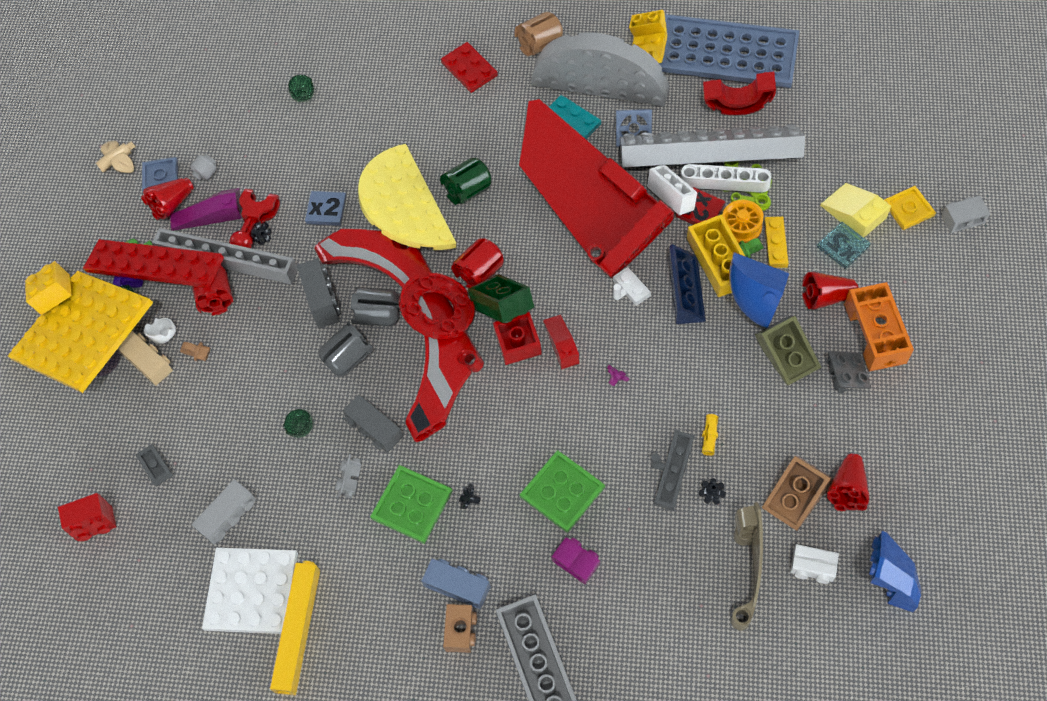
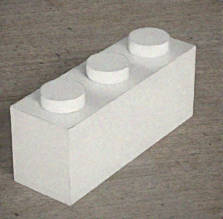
(672, 189)

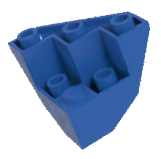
(895, 572)

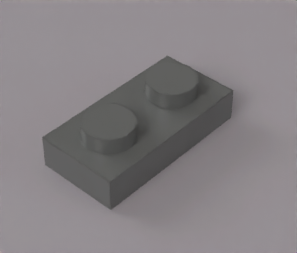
(154, 465)

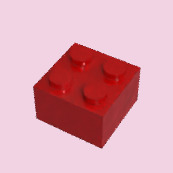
(517, 339)
(87, 517)

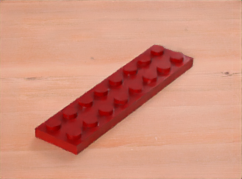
(154, 263)

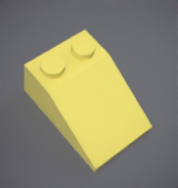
(857, 208)

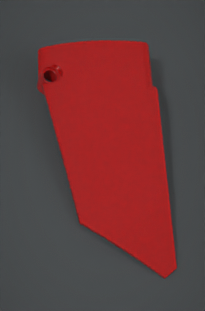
(589, 191)

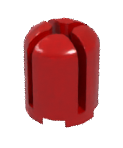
(478, 262)
(219, 291)

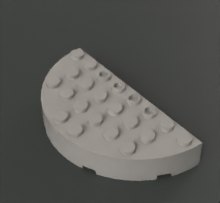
(601, 67)

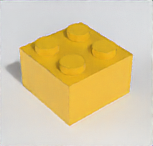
(47, 287)

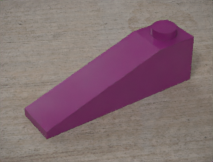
(214, 209)

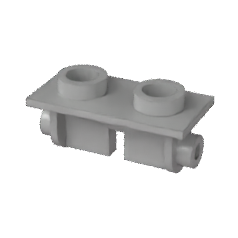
(349, 469)

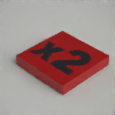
(706, 207)

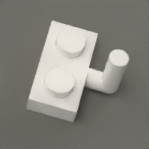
(629, 284)

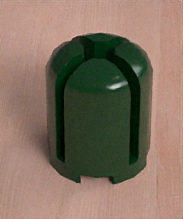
(466, 180)

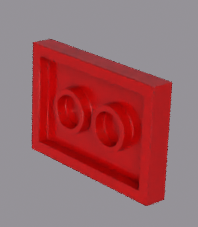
(469, 67)

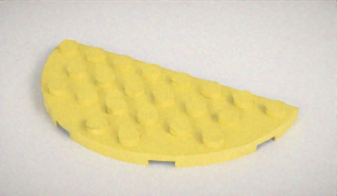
(400, 202)

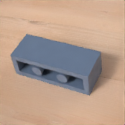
(456, 583)

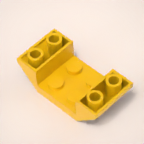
(650, 33)

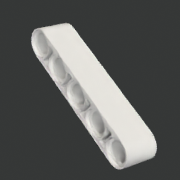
(734, 174)

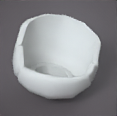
(160, 331)

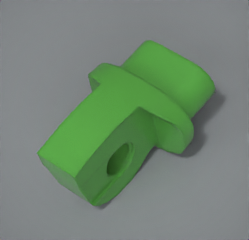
(751, 247)

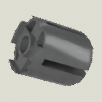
(375, 306)
(344, 350)

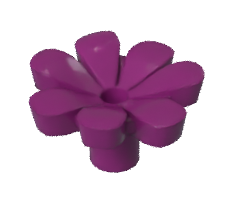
(616, 375)

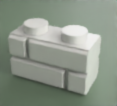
(814, 564)

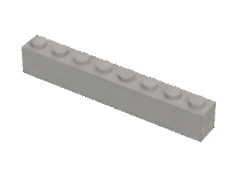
(236, 257)

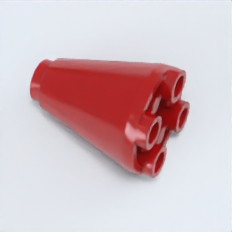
(166, 196)
(849, 485)

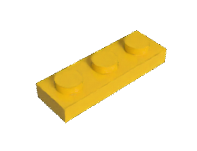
(776, 242)

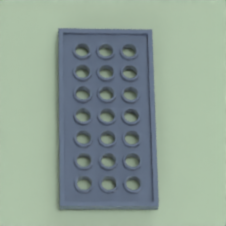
(736, 45)

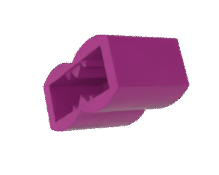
(576, 560)

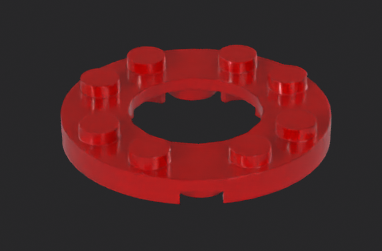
(443, 285)

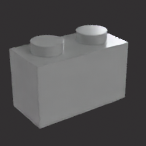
(965, 214)

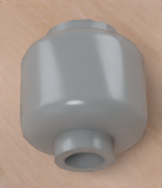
(203, 167)

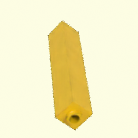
(295, 628)

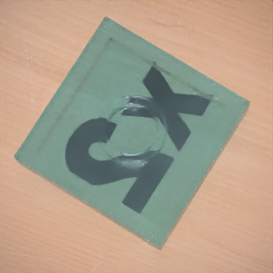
(843, 245)

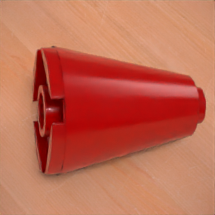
(825, 289)

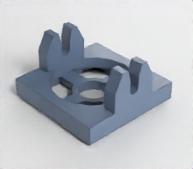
(621, 114)

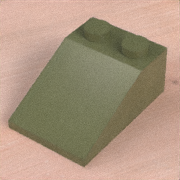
(788, 349)

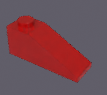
(562, 341)

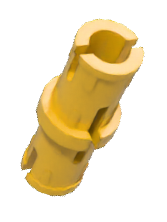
(710, 434)

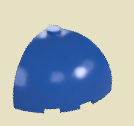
(756, 288)

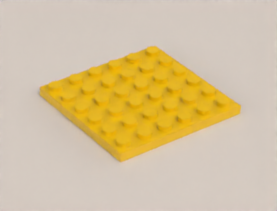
(80, 332)

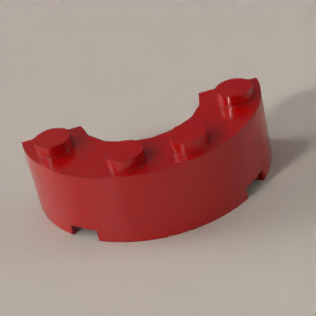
(740, 100)

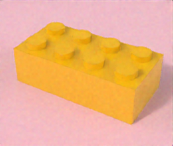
(714, 249)

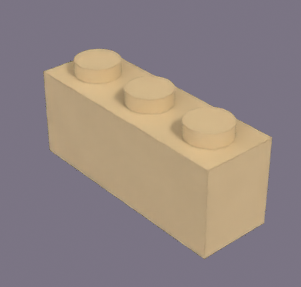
(145, 358)

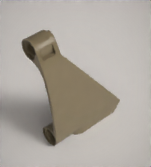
(749, 532)

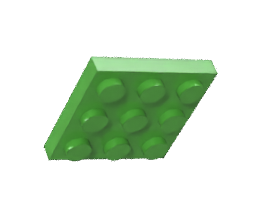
(562, 491)
(411, 504)

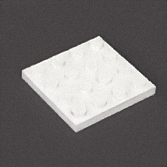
(249, 590)

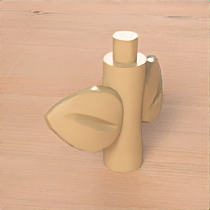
(116, 157)

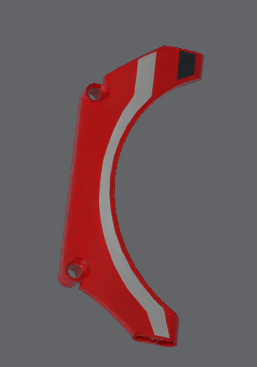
(446, 360)

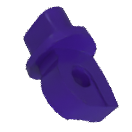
(134, 283)

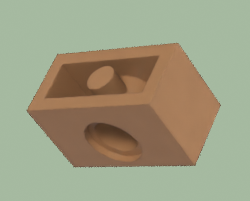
(455, 616)

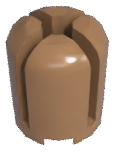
(538, 32)

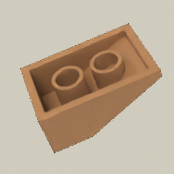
(797, 492)

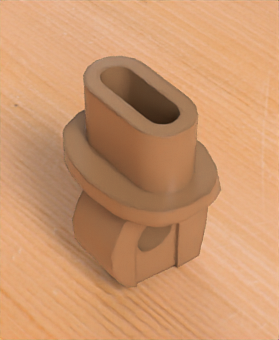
(198, 352)

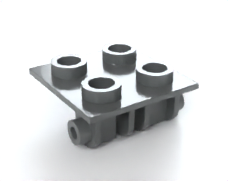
(848, 371)

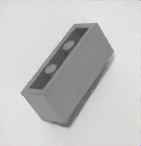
(224, 512)

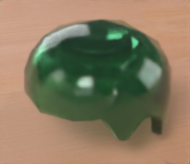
(301, 88)
(298, 423)

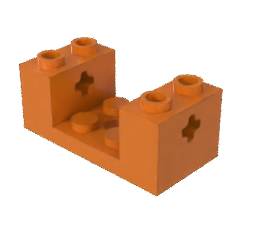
(886, 343)

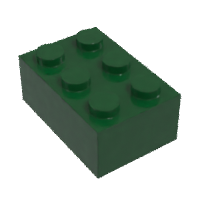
(501, 298)

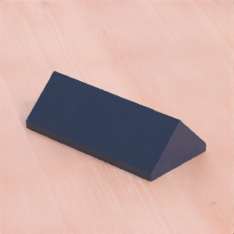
(686, 286)

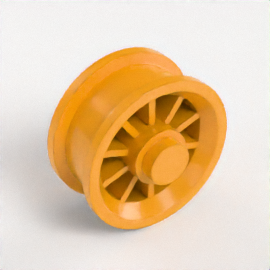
(744, 219)

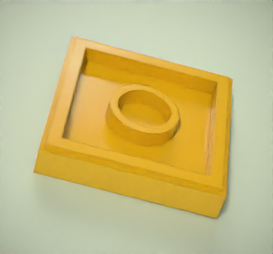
(909, 208)

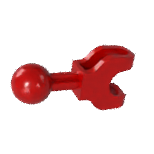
(252, 213)

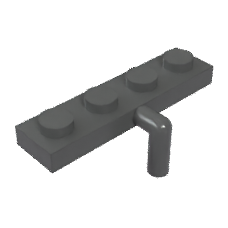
(673, 469)

